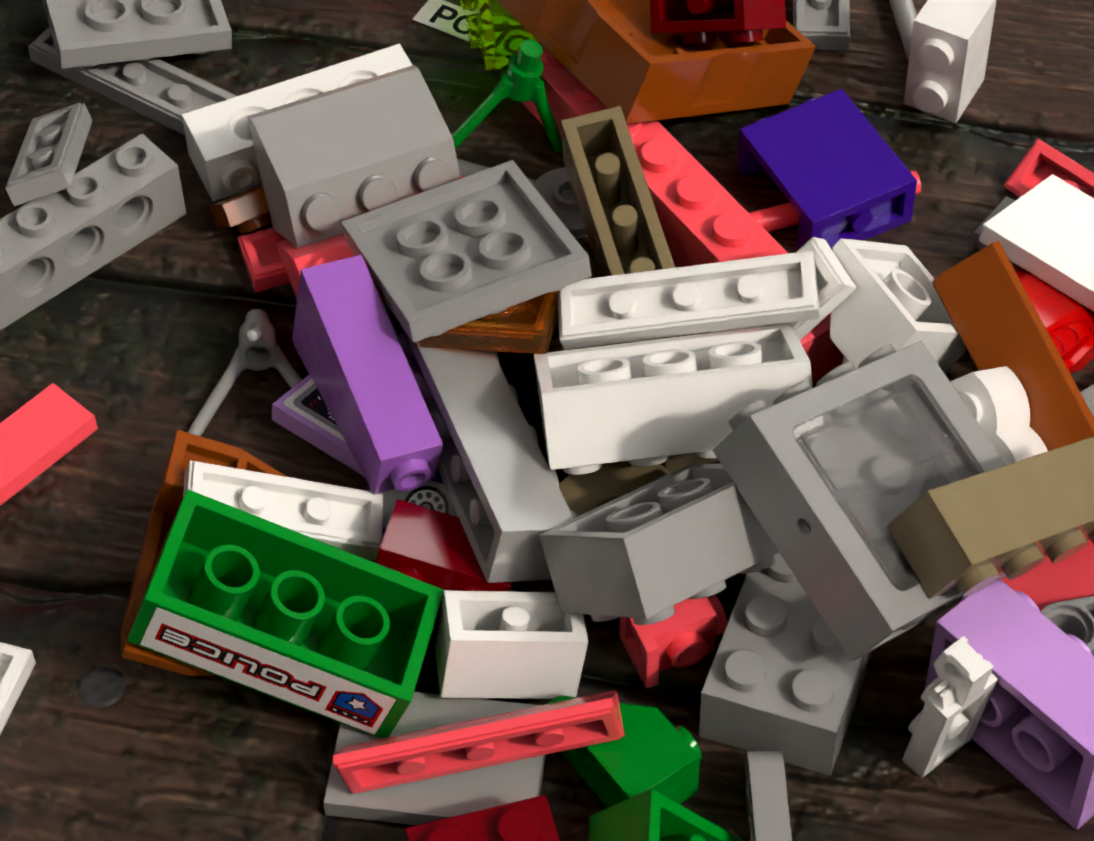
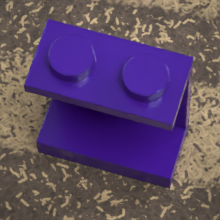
(830, 169)

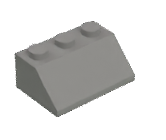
(350, 153)

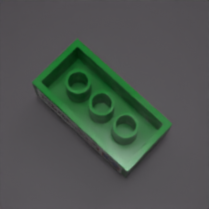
(287, 615)

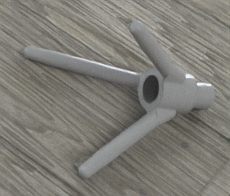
(256, 352)

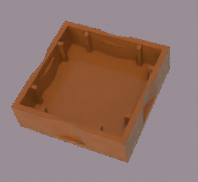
(655, 74)

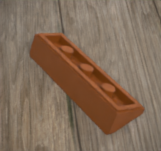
(1005, 330)

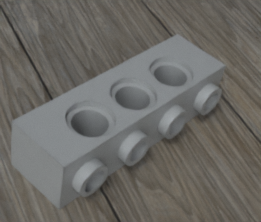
(86, 226)

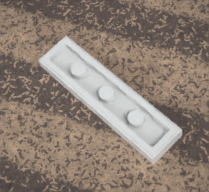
(689, 300)

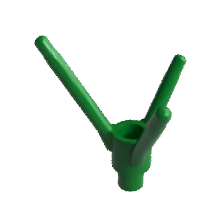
(520, 83)

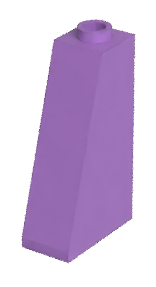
(364, 375)

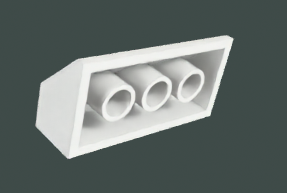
(660, 394)

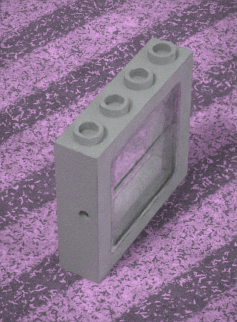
(849, 466)

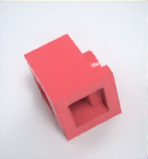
(674, 641)

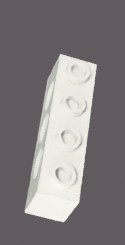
(221, 135)

